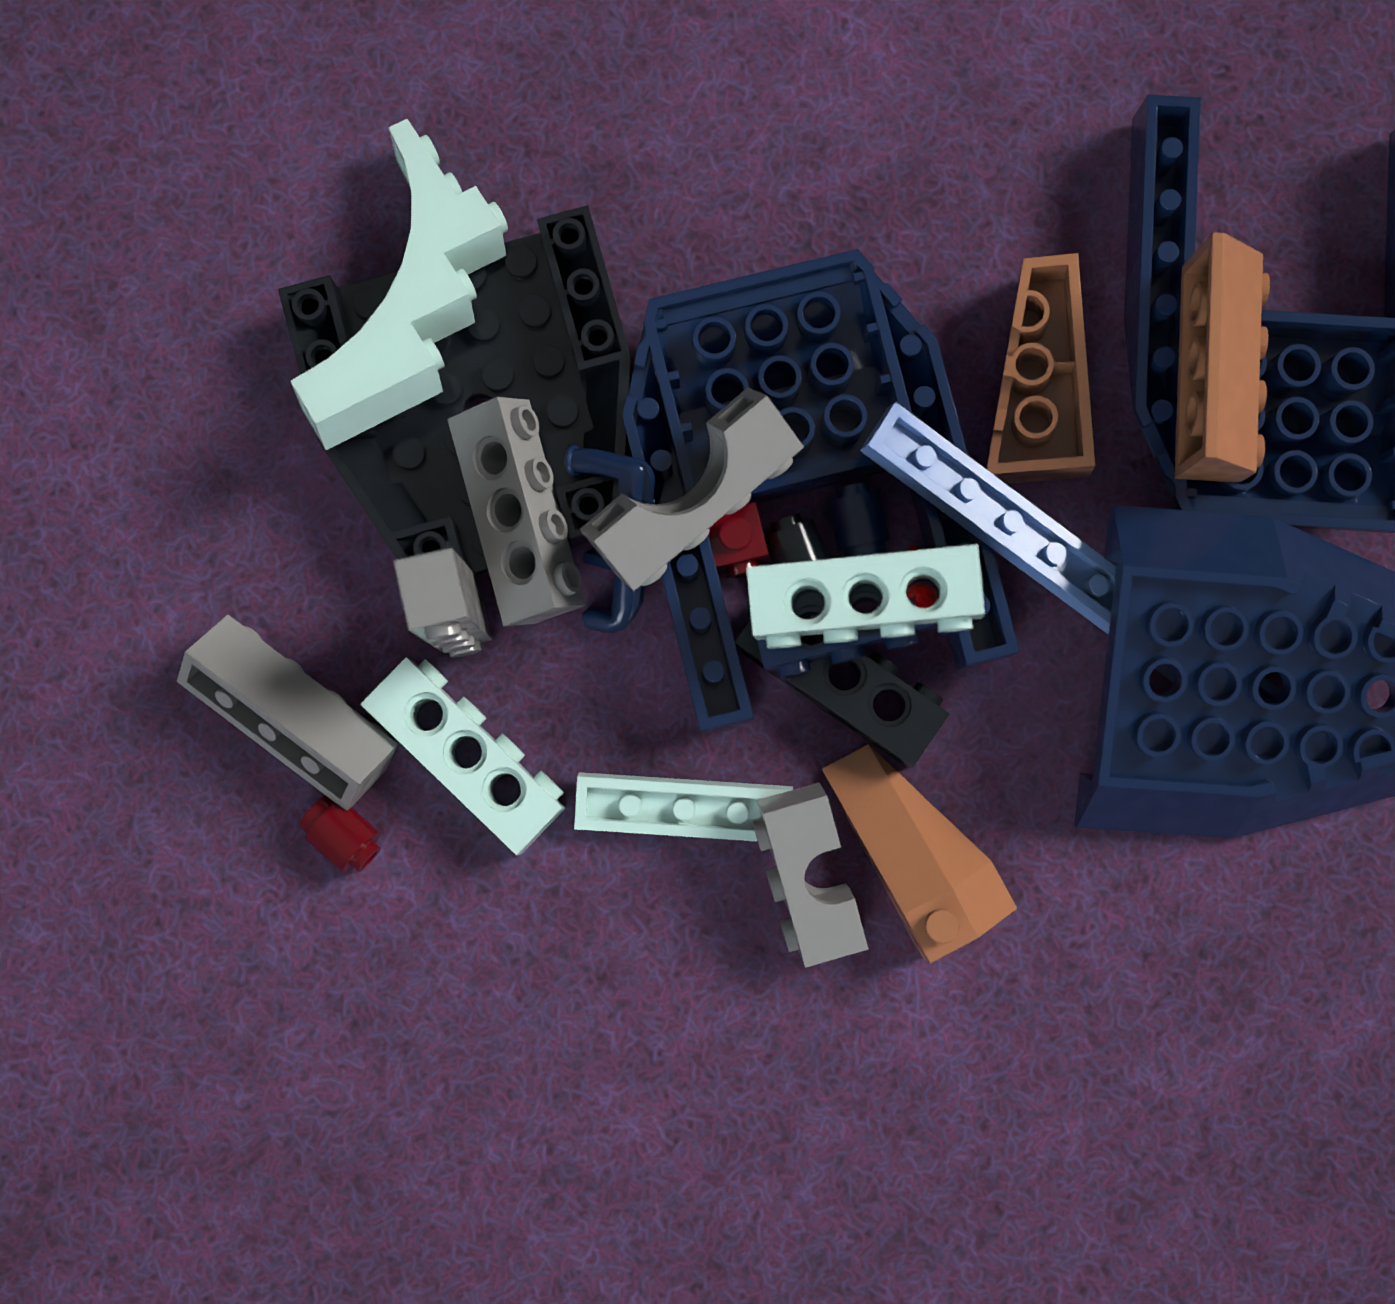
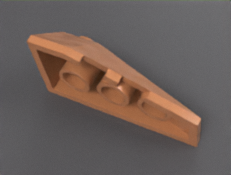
(927, 865)

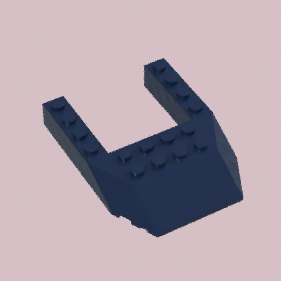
(831, 358)
(1324, 374)

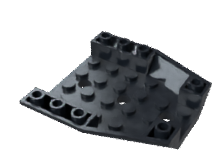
(538, 335)

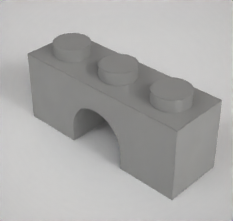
(821, 920)

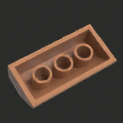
(1221, 362)

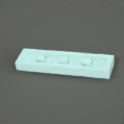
(669, 806)

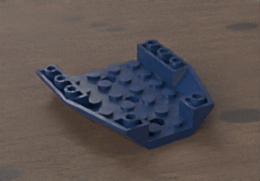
(1224, 609)

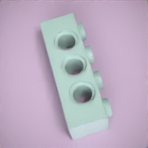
(951, 568)
(396, 707)

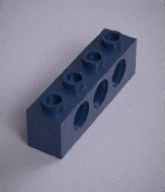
(796, 659)

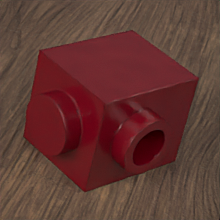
(738, 542)

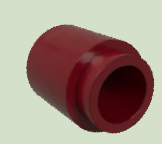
(340, 835)

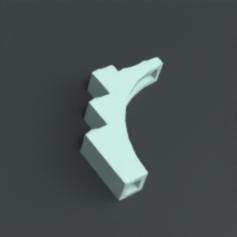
(395, 355)

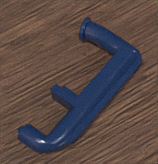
(635, 482)

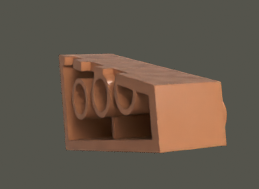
(1044, 392)

